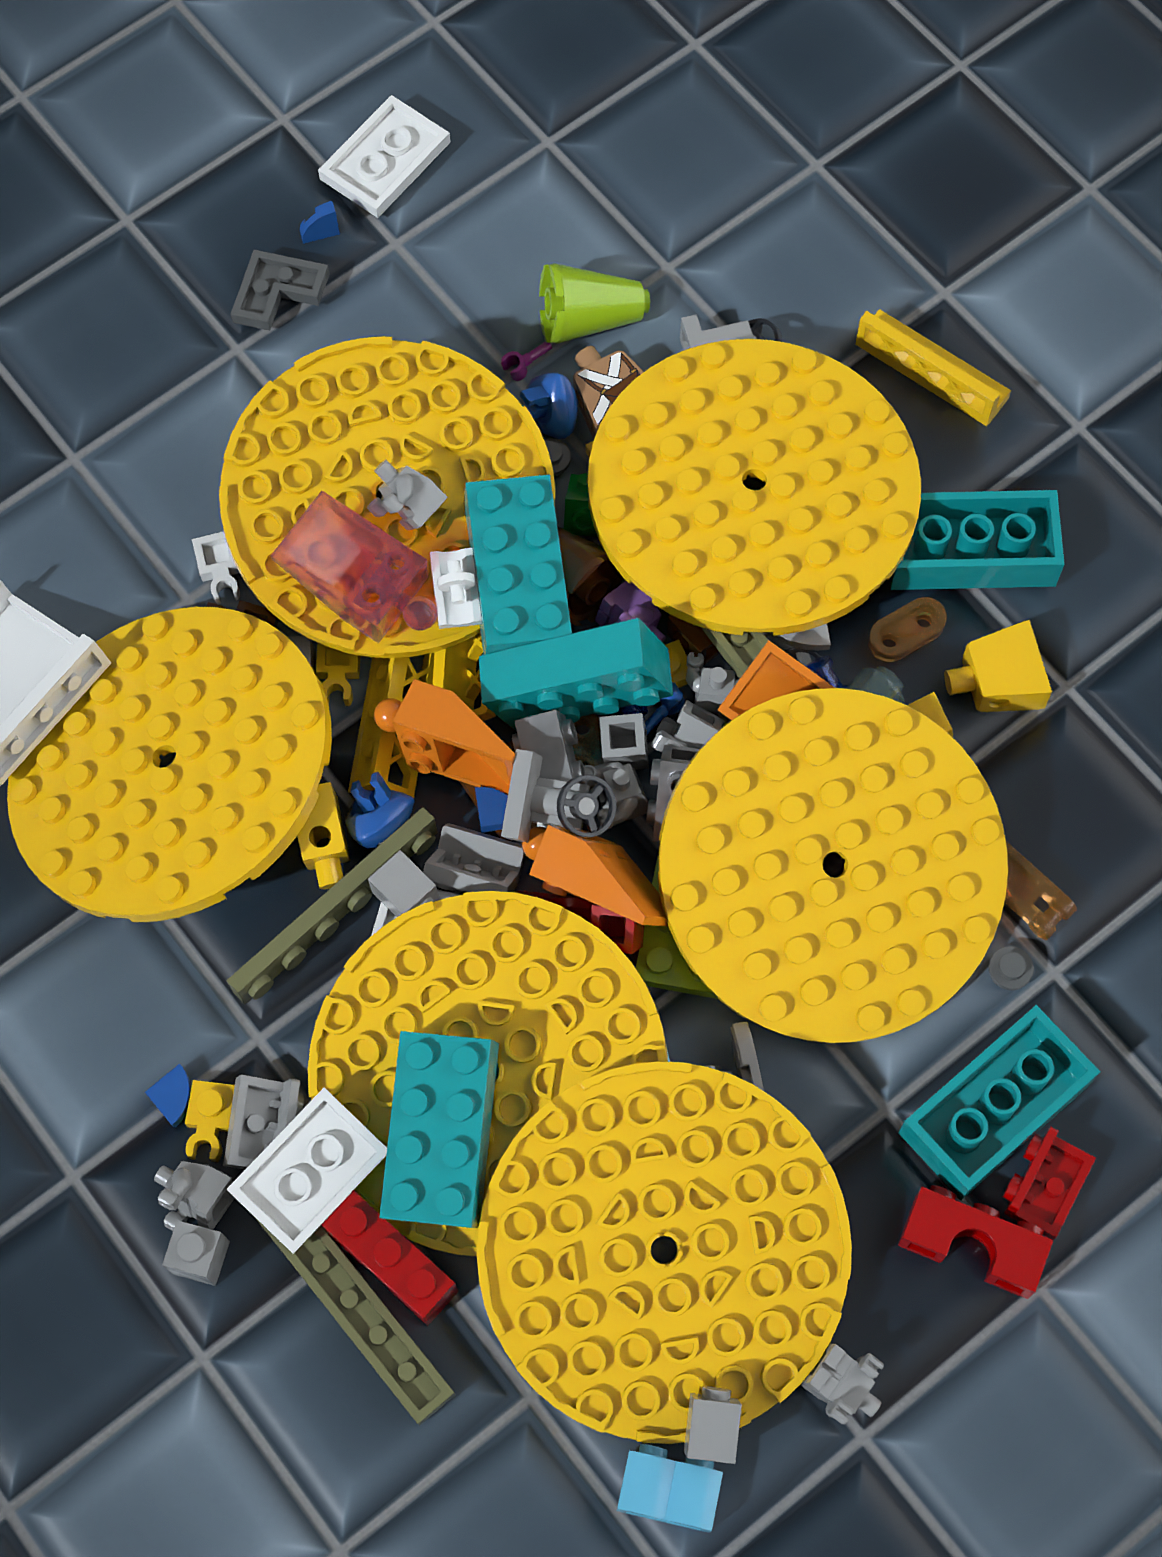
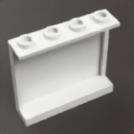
(40, 677)

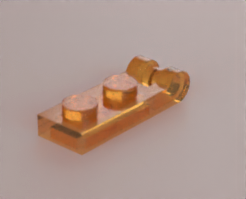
(1026, 887)

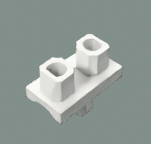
(455, 588)

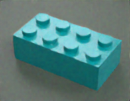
(983, 541)
(516, 561)
(578, 673)
(998, 1102)
(439, 1129)

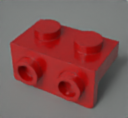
(1049, 1183)

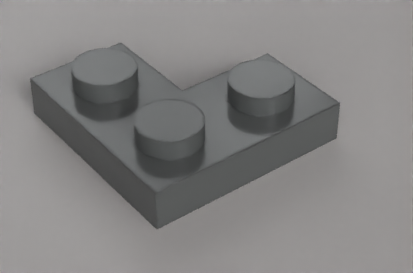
(271, 279)

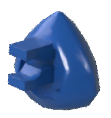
(552, 404)
(376, 812)

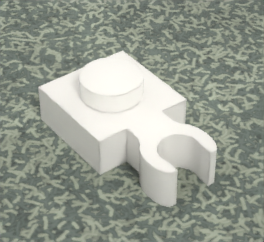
(216, 563)

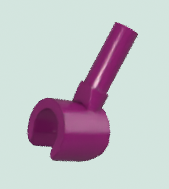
(513, 358)

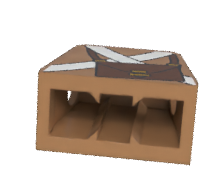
(601, 382)

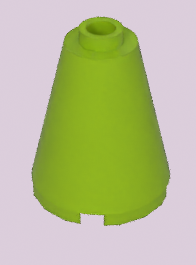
(587, 302)

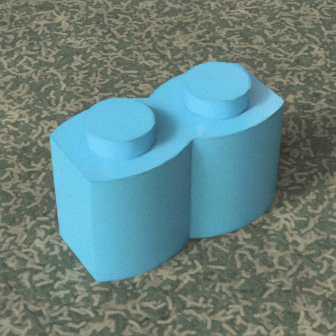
(670, 1489)

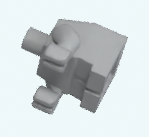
(407, 493)
(709, 684)
(693, 731)
(627, 790)
(196, 1192)
(844, 1383)

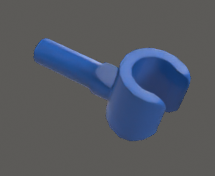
(670, 705)

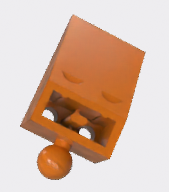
(768, 677)
(446, 737)
(593, 871)

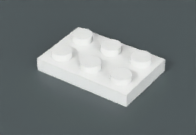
(384, 156)
(308, 1170)

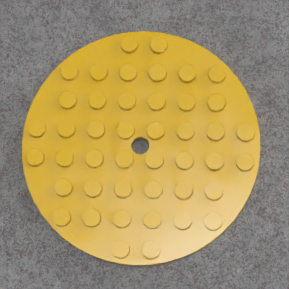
(330, 429)
(738, 558)
(245, 774)
(750, 882)
(481, 969)
(574, 1231)

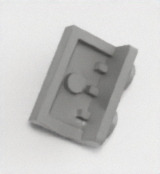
(474, 861)
(258, 1116)

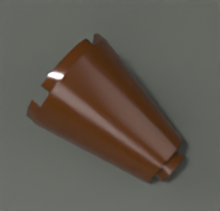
(587, 575)

